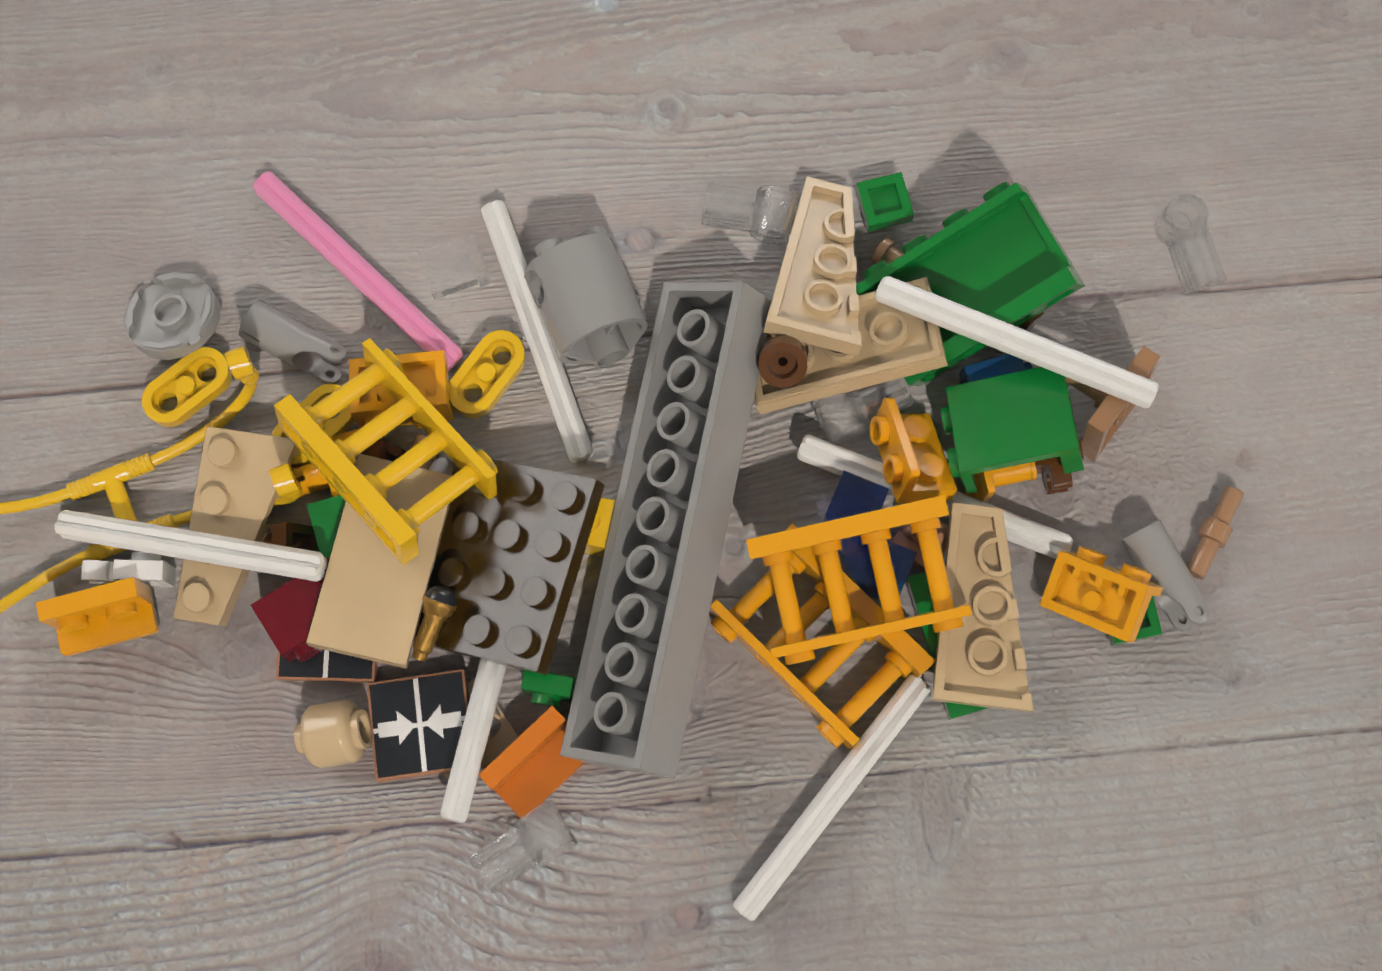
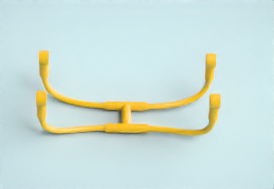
(112, 481)

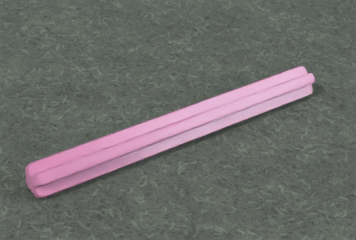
(355, 268)

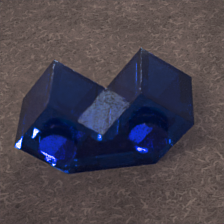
(857, 496)

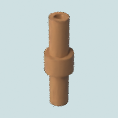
(1215, 532)

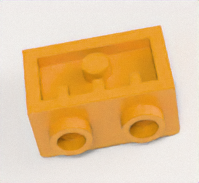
(423, 369)
(911, 454)
(1098, 593)
(100, 615)

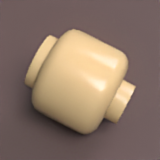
(333, 733)

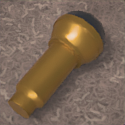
(438, 605)

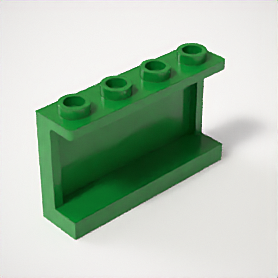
(989, 260)

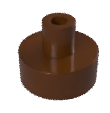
(782, 361)

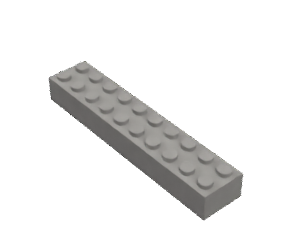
(668, 529)

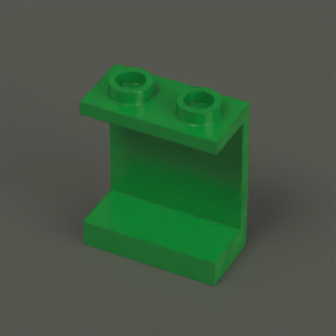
(1010, 423)

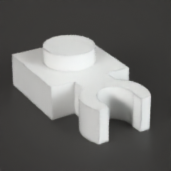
(142, 566)

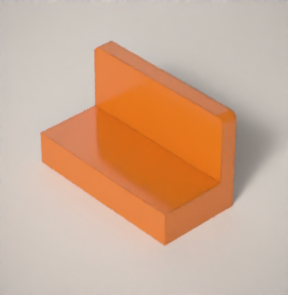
(532, 765)

